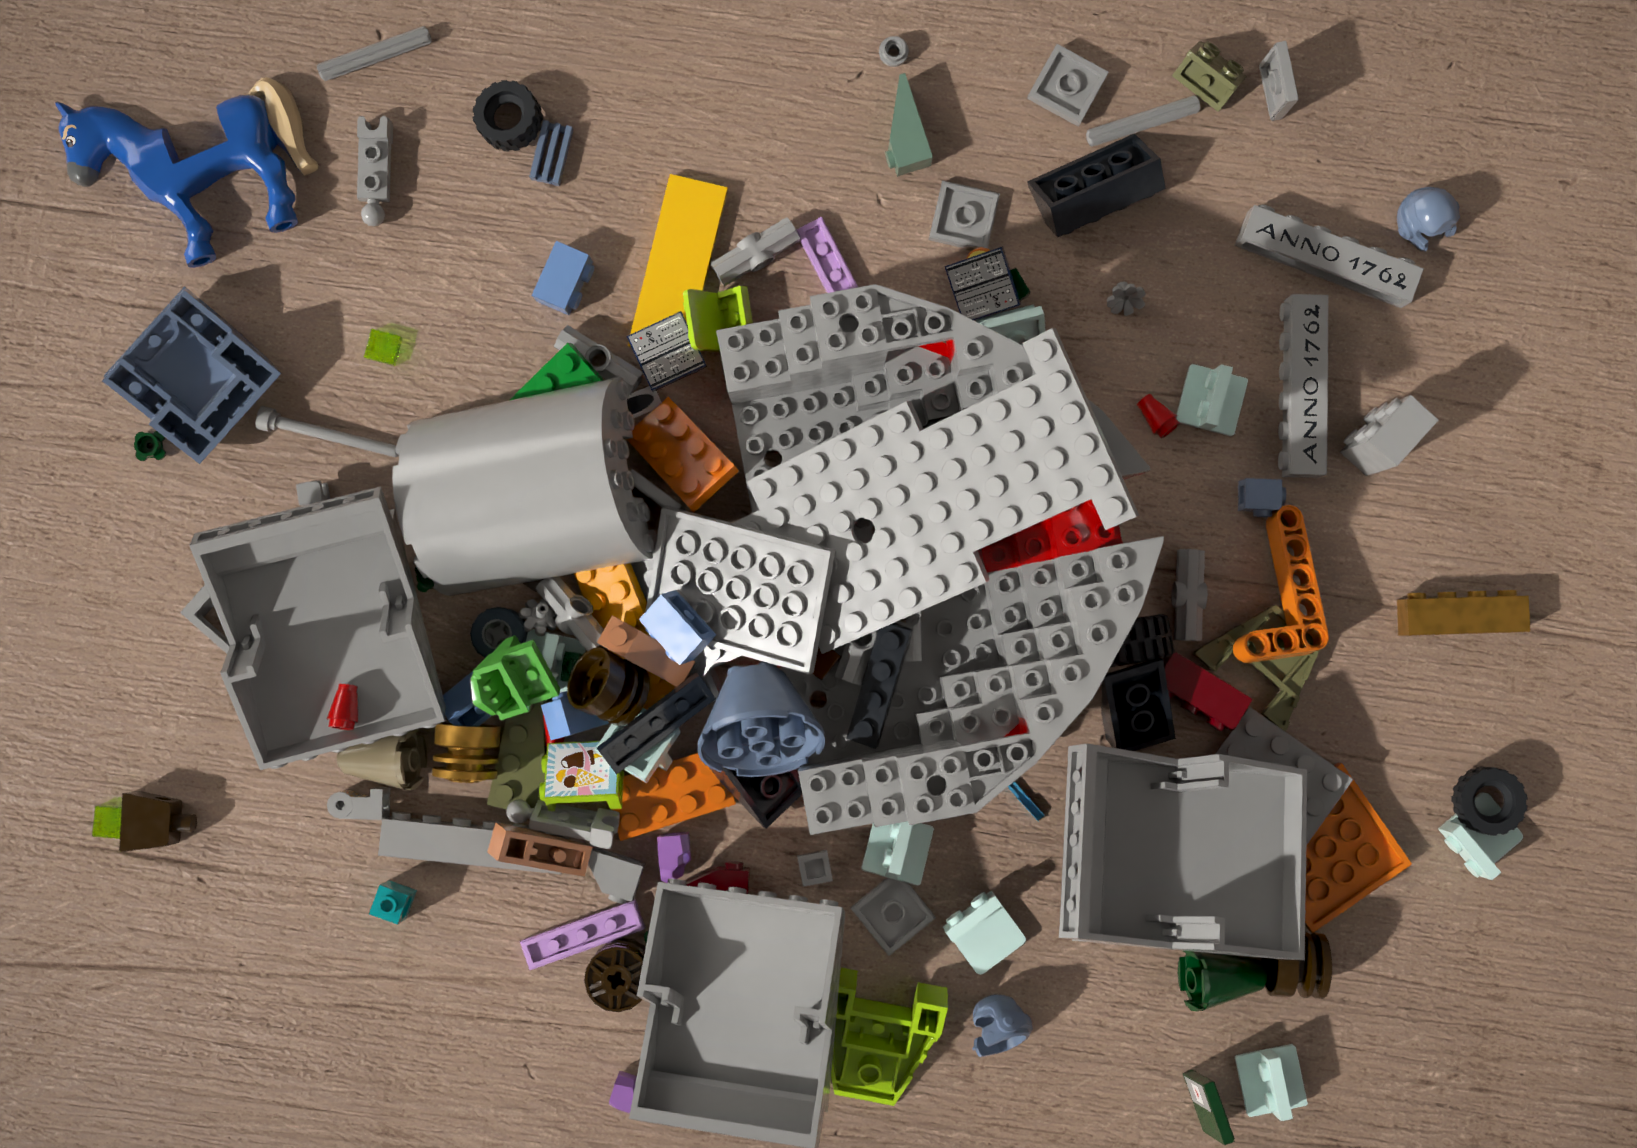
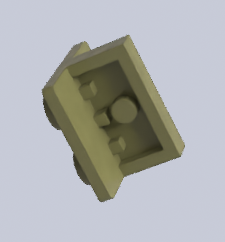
(1209, 74)

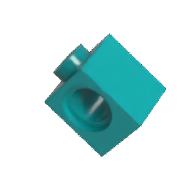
(392, 902)

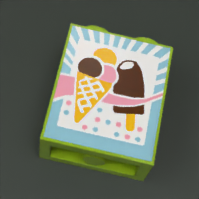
(579, 775)

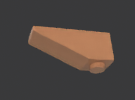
(642, 651)
(538, 850)

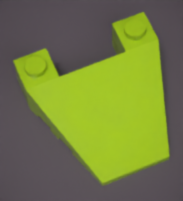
(882, 1042)

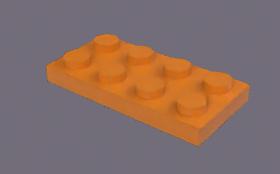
(682, 454)
(670, 797)

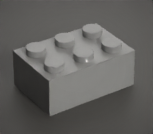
(1388, 435)

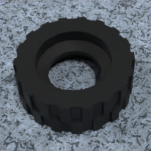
(492, 99)
(1513, 794)

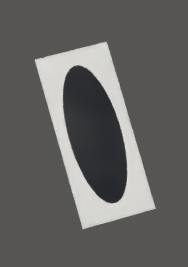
(643, 401)

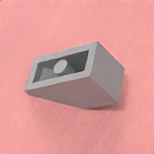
(616, 874)

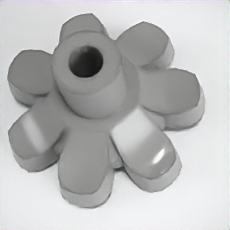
(1126, 297)
(538, 617)

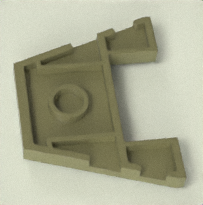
(1285, 673)

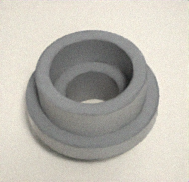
(893, 43)

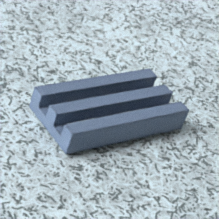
(557, 129)

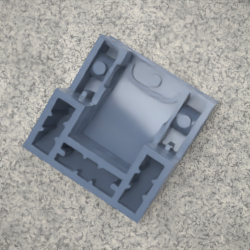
(192, 375)

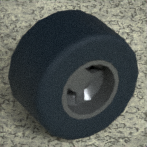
(491, 626)

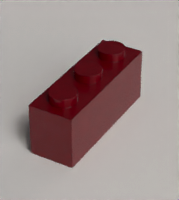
(1204, 693)

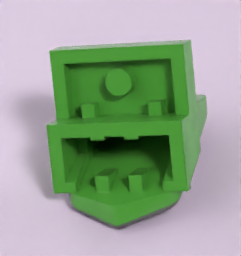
(512, 679)

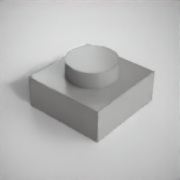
(815, 868)

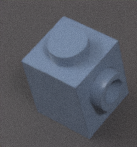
(1261, 496)

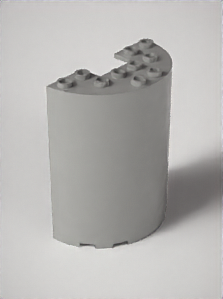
(522, 490)

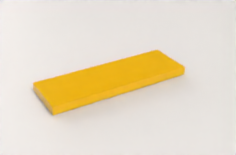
(679, 248)

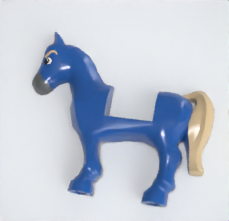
(154, 166)

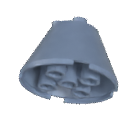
(759, 724)

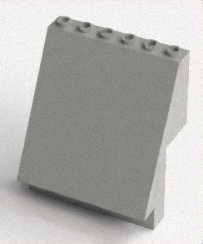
(314, 606)
(1184, 853)
(739, 1013)

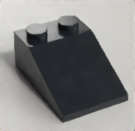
(1137, 706)
(763, 795)

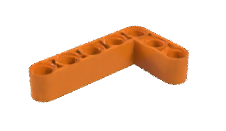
(1291, 595)

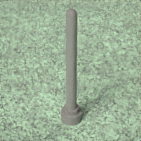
(268, 420)

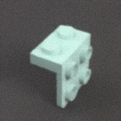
(1480, 849)
(984, 932)

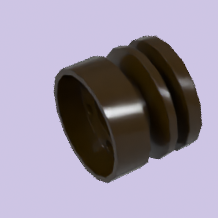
(608, 687)
(618, 955)
(1307, 976)

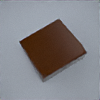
(824, 663)

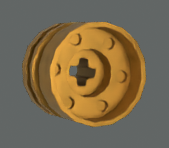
(466, 752)

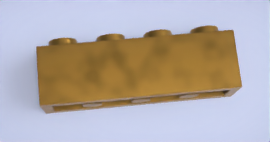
(1463, 615)

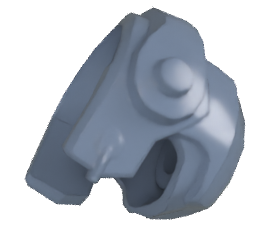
(1427, 212)
(1002, 1025)

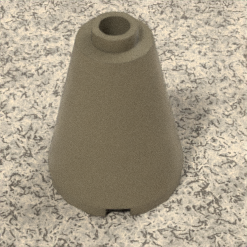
(388, 761)

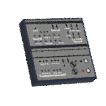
(983, 284)
(666, 352)

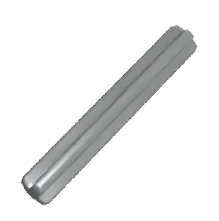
(374, 53)
(1143, 121)

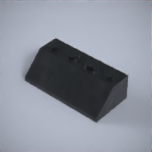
(1097, 184)

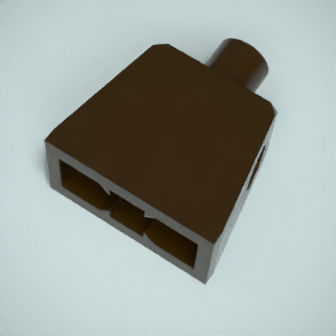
(152, 821)

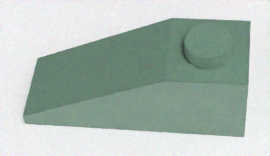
(907, 143)

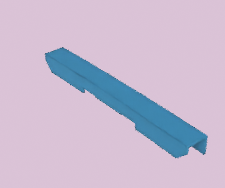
(1026, 801)

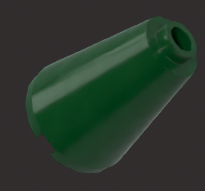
(1218, 978)

